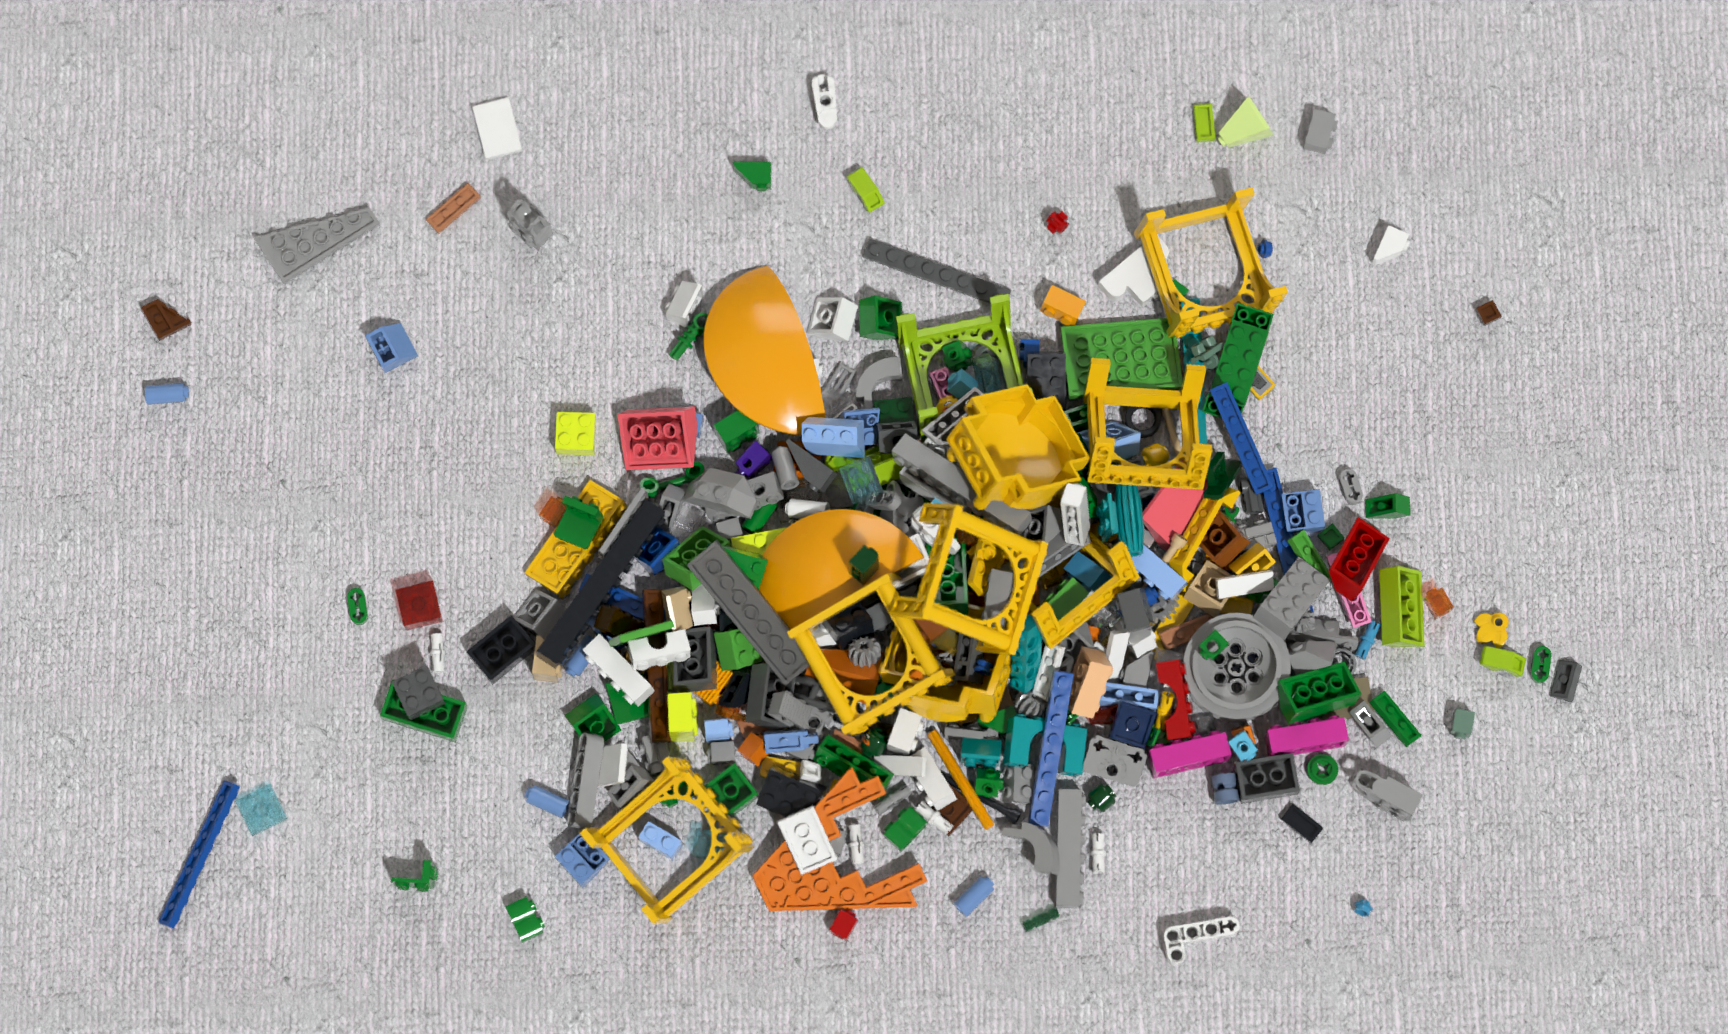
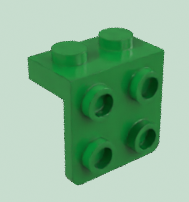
(578, 522)
(622, 709)
(429, 876)

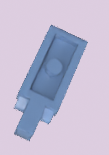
(789, 740)

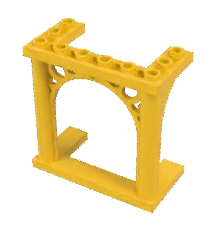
(1181, 321)
(1101, 449)
(1015, 548)
(1115, 561)
(931, 669)
(737, 842)

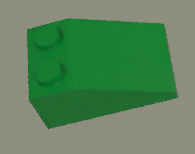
(750, 563)

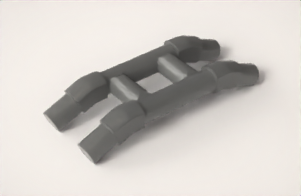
(811, 699)

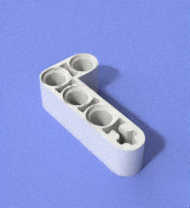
(1202, 935)

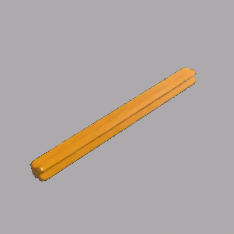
(961, 779)

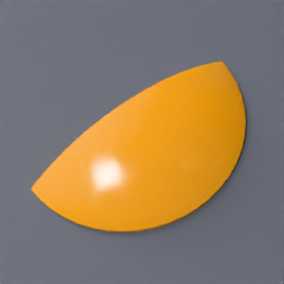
(762, 353)
(812, 558)

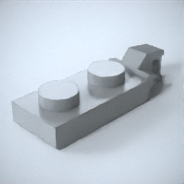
(955, 733)

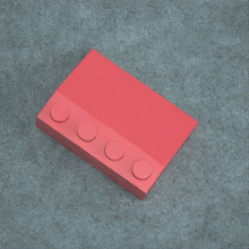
(658, 437)
(1171, 512)

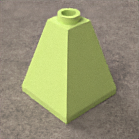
(1244, 126)

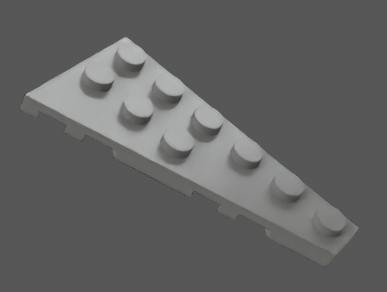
(308, 244)

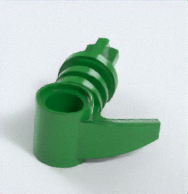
(689, 336)

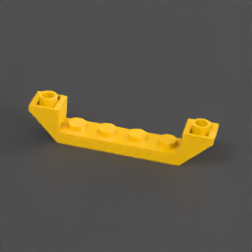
(1196, 531)

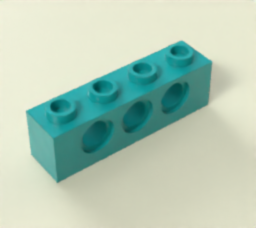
(1027, 657)

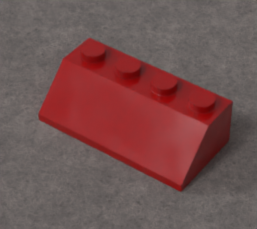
(1357, 558)

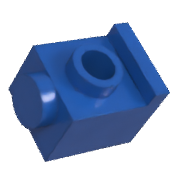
(1028, 345)

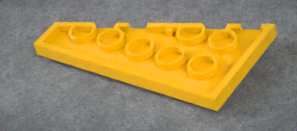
(986, 557)

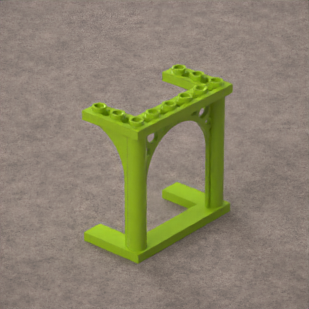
(910, 340)

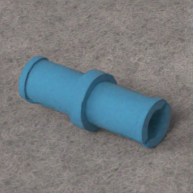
(1367, 640)

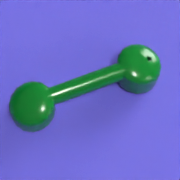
(653, 487)

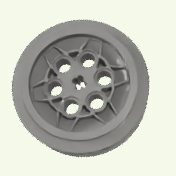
(1252, 638)

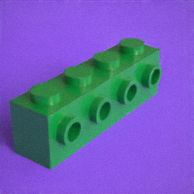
(839, 758)

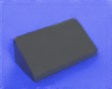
(1566, 680)

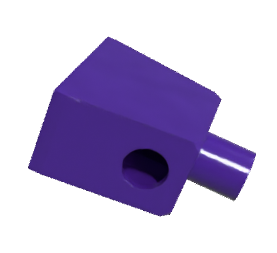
(758, 456)

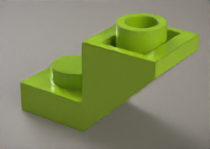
(866, 189)
(1500, 659)

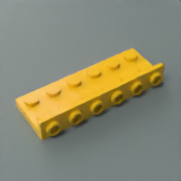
(562, 563)

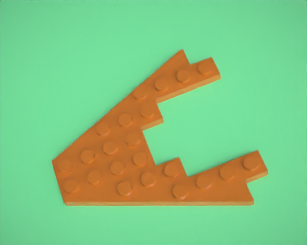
(823, 888)

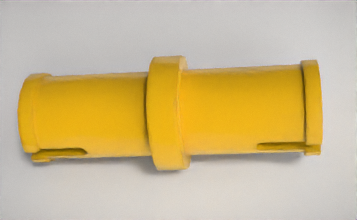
(1164, 710)

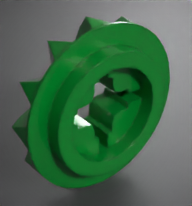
(1322, 760)

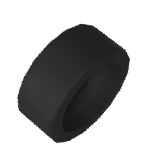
(1148, 432)

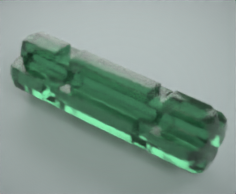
(1040, 919)

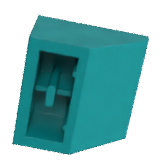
(980, 752)

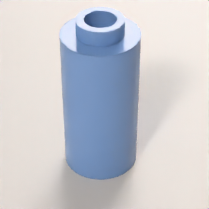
(166, 393)
(577, 663)
(547, 801)
(974, 895)

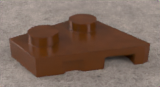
(163, 319)

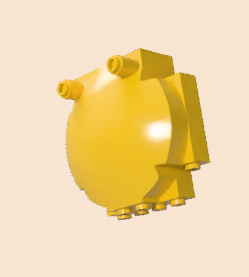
(1016, 448)
(955, 701)

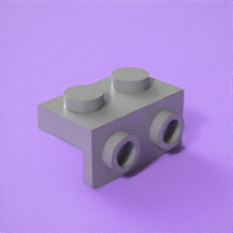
(1018, 784)

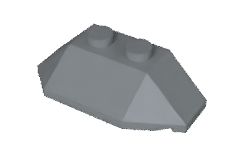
(944, 424)
(722, 492)

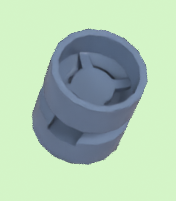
(1225, 788)

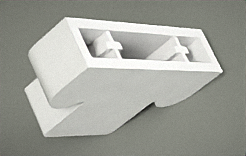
(1134, 277)

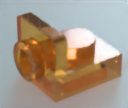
(730, 712)

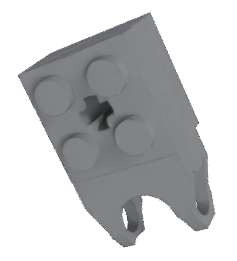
(529, 224)
(903, 514)
(1388, 794)

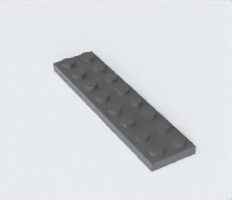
(749, 611)

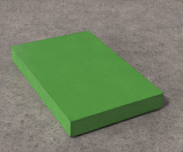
(641, 633)

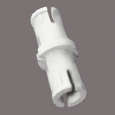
(437, 653)
(934, 817)
(856, 844)
(1098, 853)

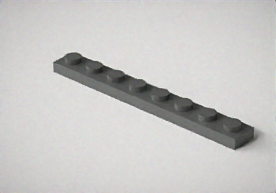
(932, 271)

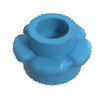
(1363, 908)

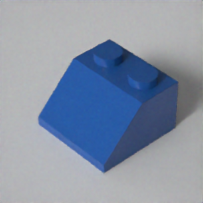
(657, 549)

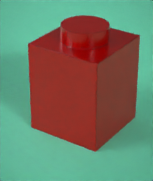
(844, 924)

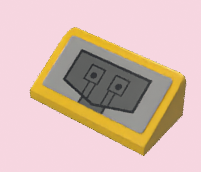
(1262, 384)

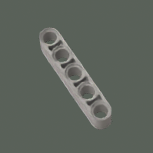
(585, 781)

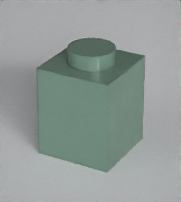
(1462, 724)

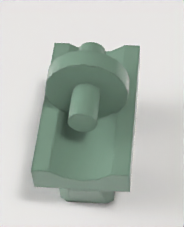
(1206, 352)

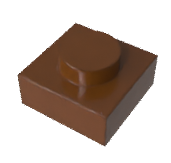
(1488, 312)

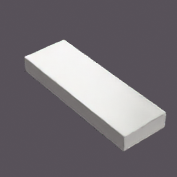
(1244, 584)
(1116, 652)
(1050, 661)
(903, 765)

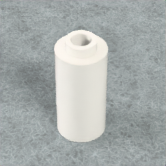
(801, 508)

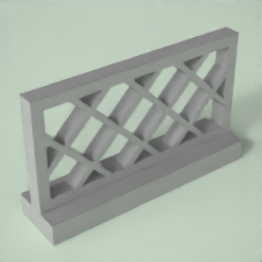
(637, 502)

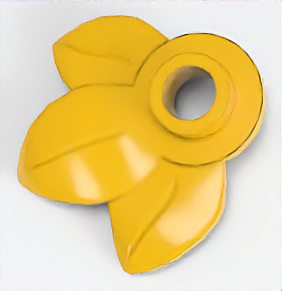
(1490, 631)

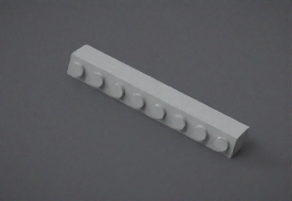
(954, 482)

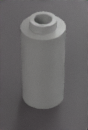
(784, 468)

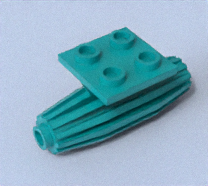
(1123, 517)

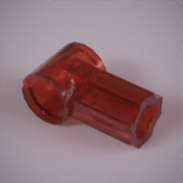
(1104, 715)

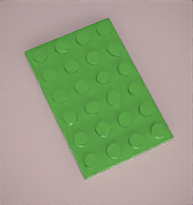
(1137, 351)

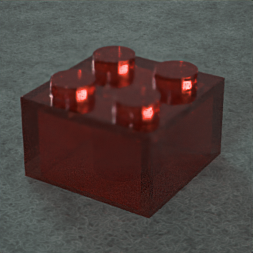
(419, 605)

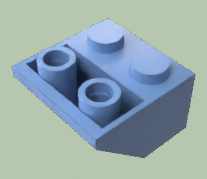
(391, 346)
(870, 418)
(1303, 511)
(581, 860)

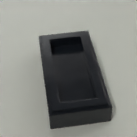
(1301, 823)

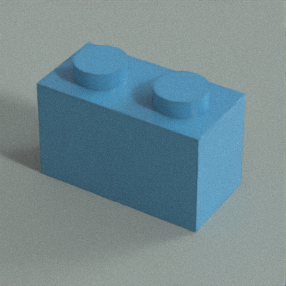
(1086, 572)

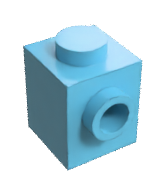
(961, 383)
(1243, 745)

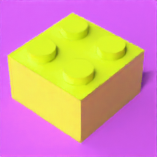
(575, 433)

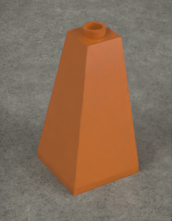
(853, 677)

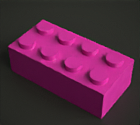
(1307, 737)
(1189, 755)

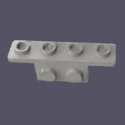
(1324, 631)

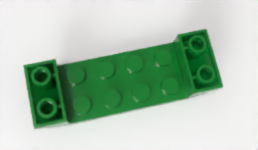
(1241, 355)

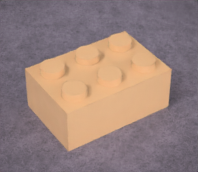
(1089, 681)

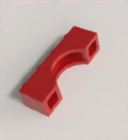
(1180, 723)

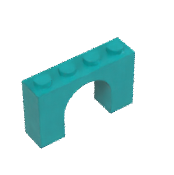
(1022, 730)

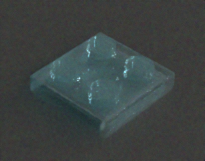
(861, 480)
(261, 809)

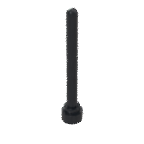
(1011, 814)

